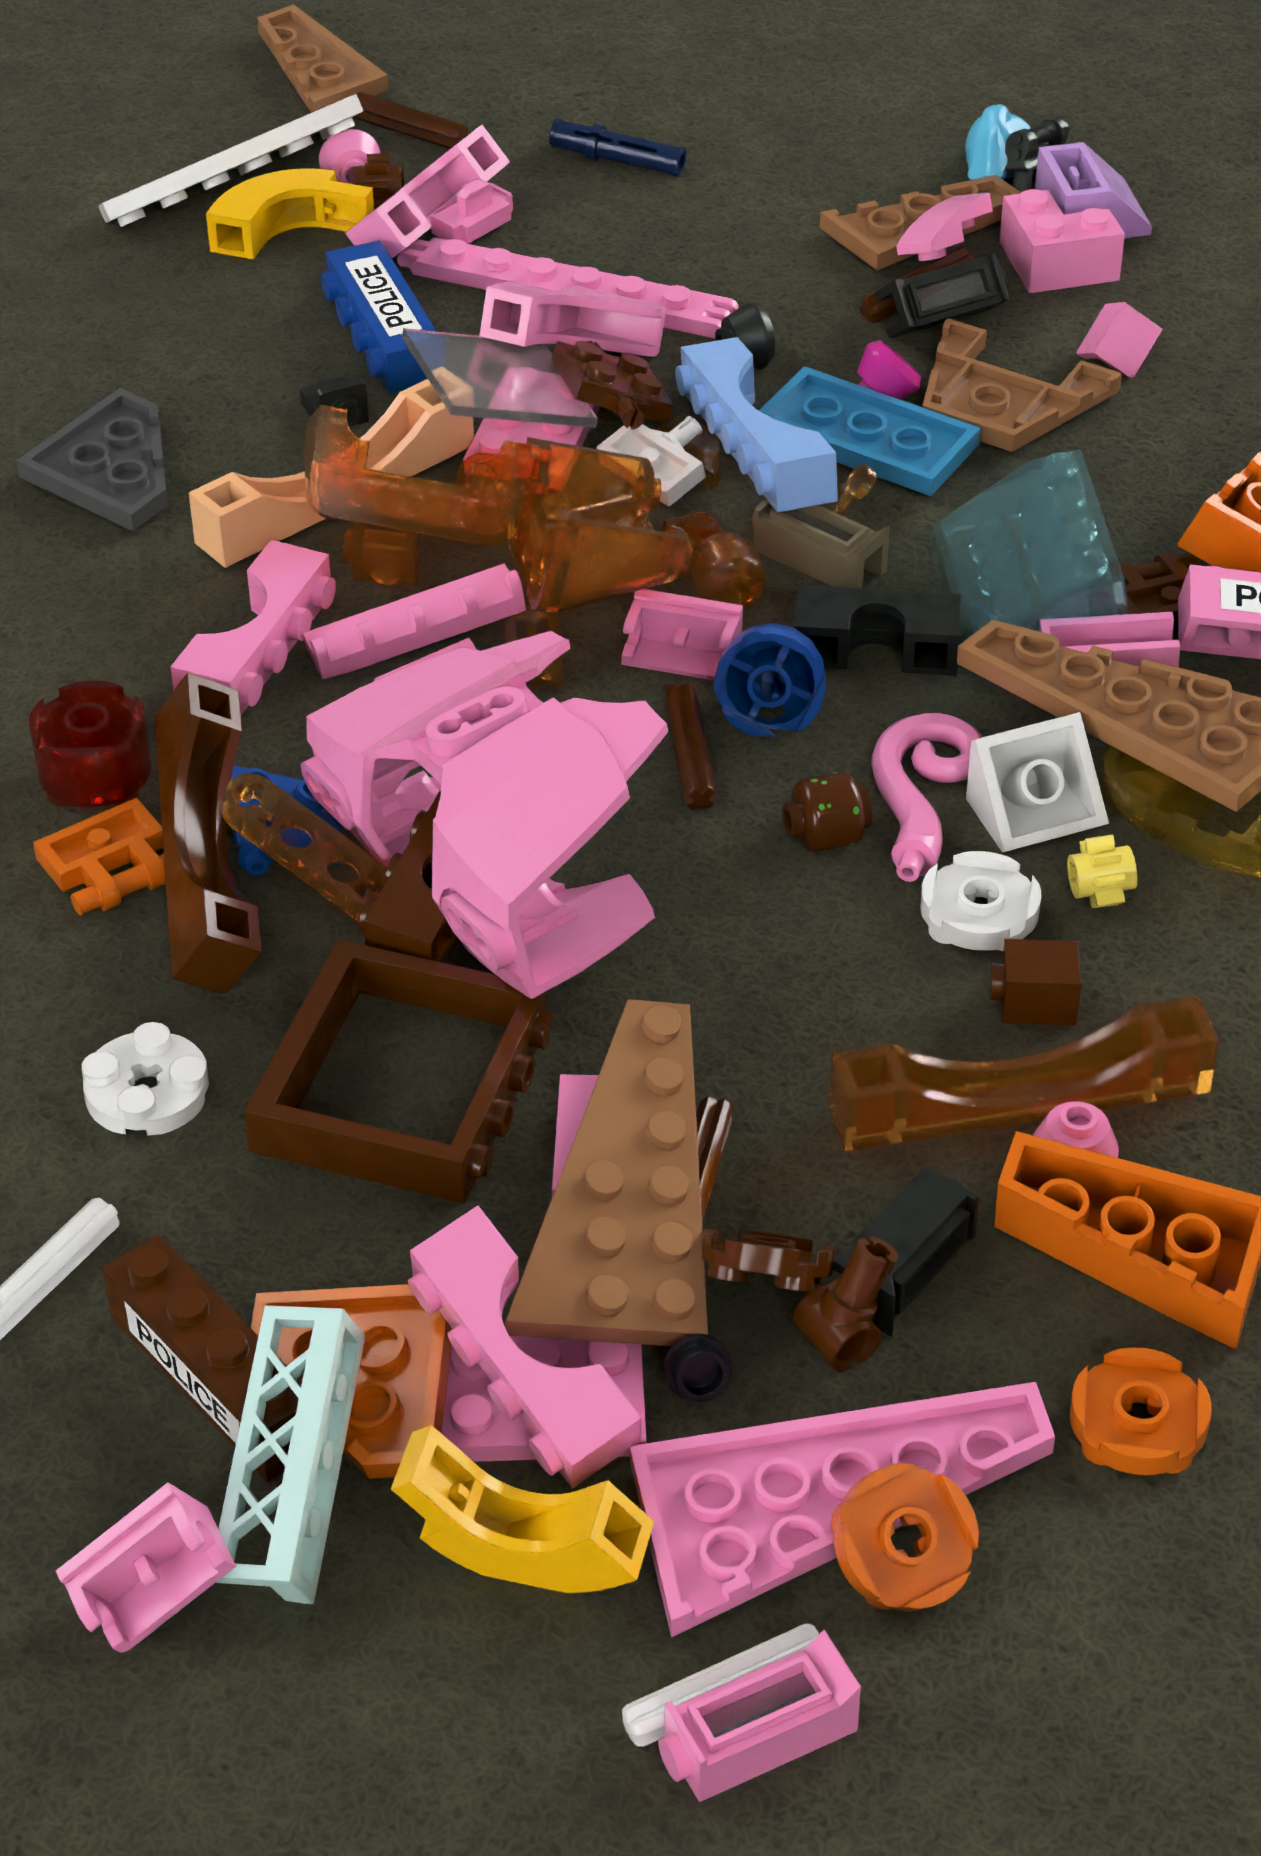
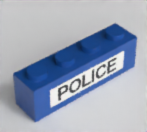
(376, 306)

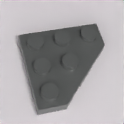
(105, 461)

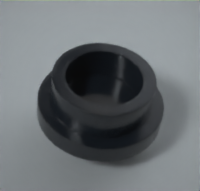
(698, 1367)

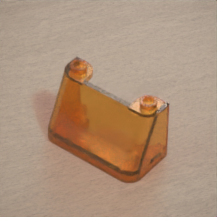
(475, 511)
(589, 528)

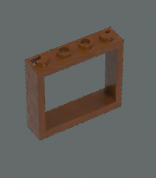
(375, 1154)

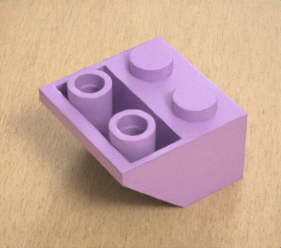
(1085, 181)

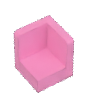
(1120, 338)

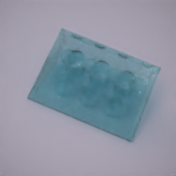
(1032, 549)

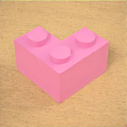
(1058, 248)

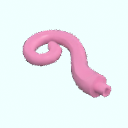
(920, 826)

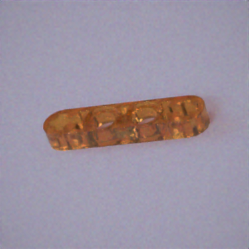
(306, 862)

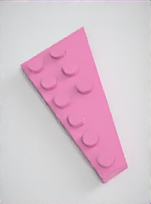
(759, 1501)

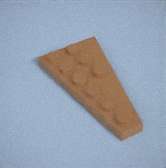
(1154, 711)
(626, 1215)

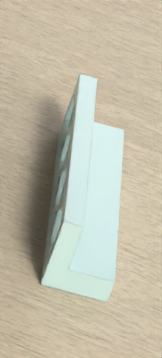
(314, 1453)

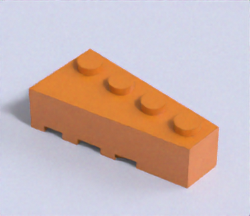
(1229, 523)
(1138, 1229)

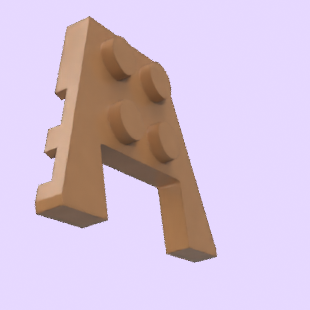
(1003, 402)

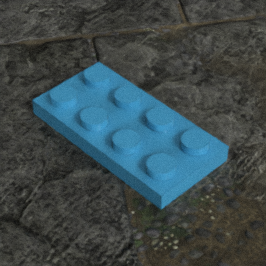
(877, 430)

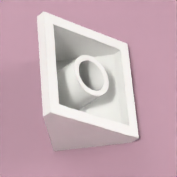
(1035, 783)

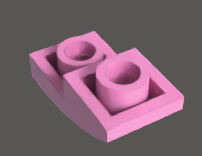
(943, 226)

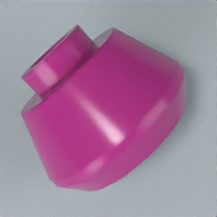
(887, 371)

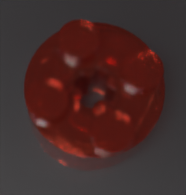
(90, 745)

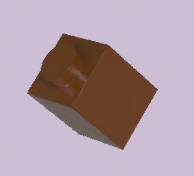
(1037, 982)

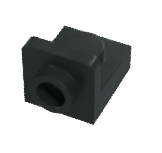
(339, 394)

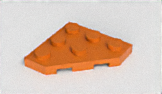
(400, 1368)

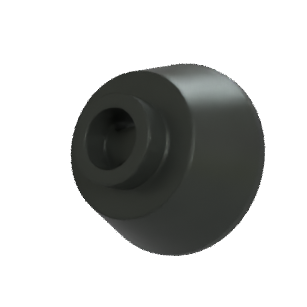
(754, 330)

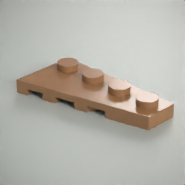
(317, 60)
(877, 230)

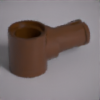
(840, 1312)

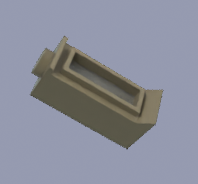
(820, 543)

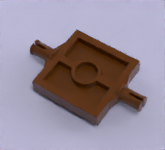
(612, 382)

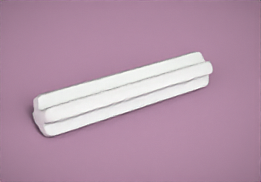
(55, 1261)
(646, 1716)

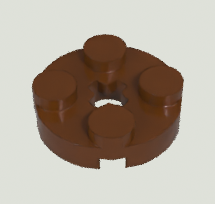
(767, 1253)

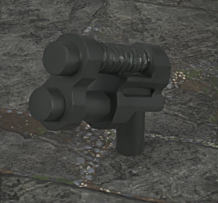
(1023, 149)

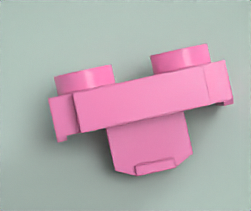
(477, 212)

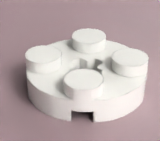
(955, 918)
(147, 1052)

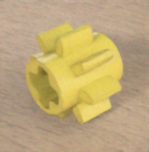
(1102, 871)

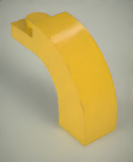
(283, 201)
(516, 1535)

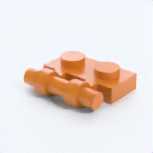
(101, 845)

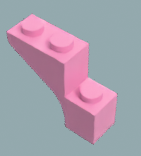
(542, 316)

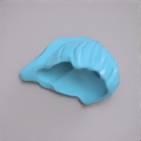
(987, 142)

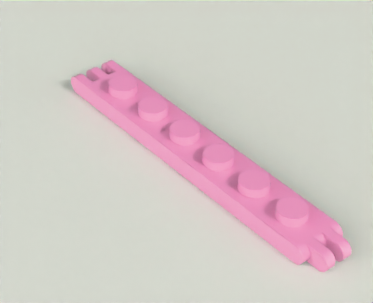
(482, 267)

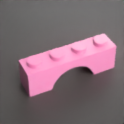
(410, 209)
(286, 593)
(572, 1413)

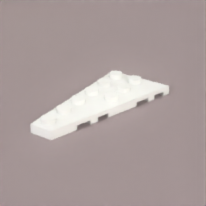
(244, 157)

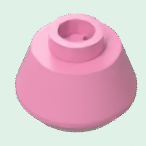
(345, 151)
(1079, 1126)

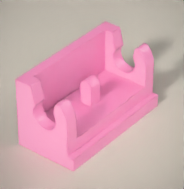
(679, 633)
(146, 1567)

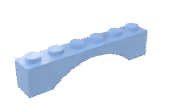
(784, 461)

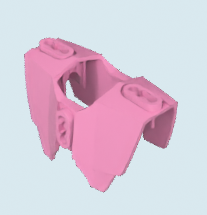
(515, 802)

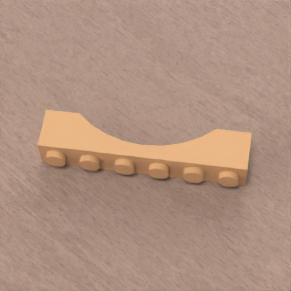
(243, 513)

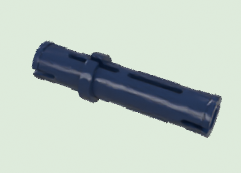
(600, 143)

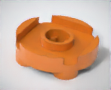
(1131, 1443)
(865, 1528)

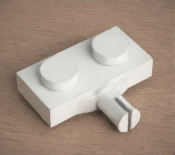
(665, 451)

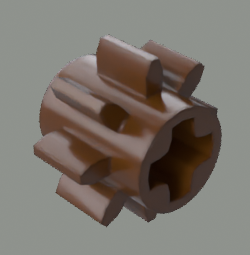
(381, 176)

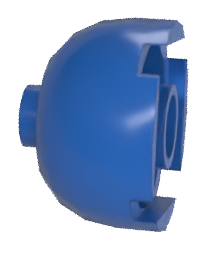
(770, 669)

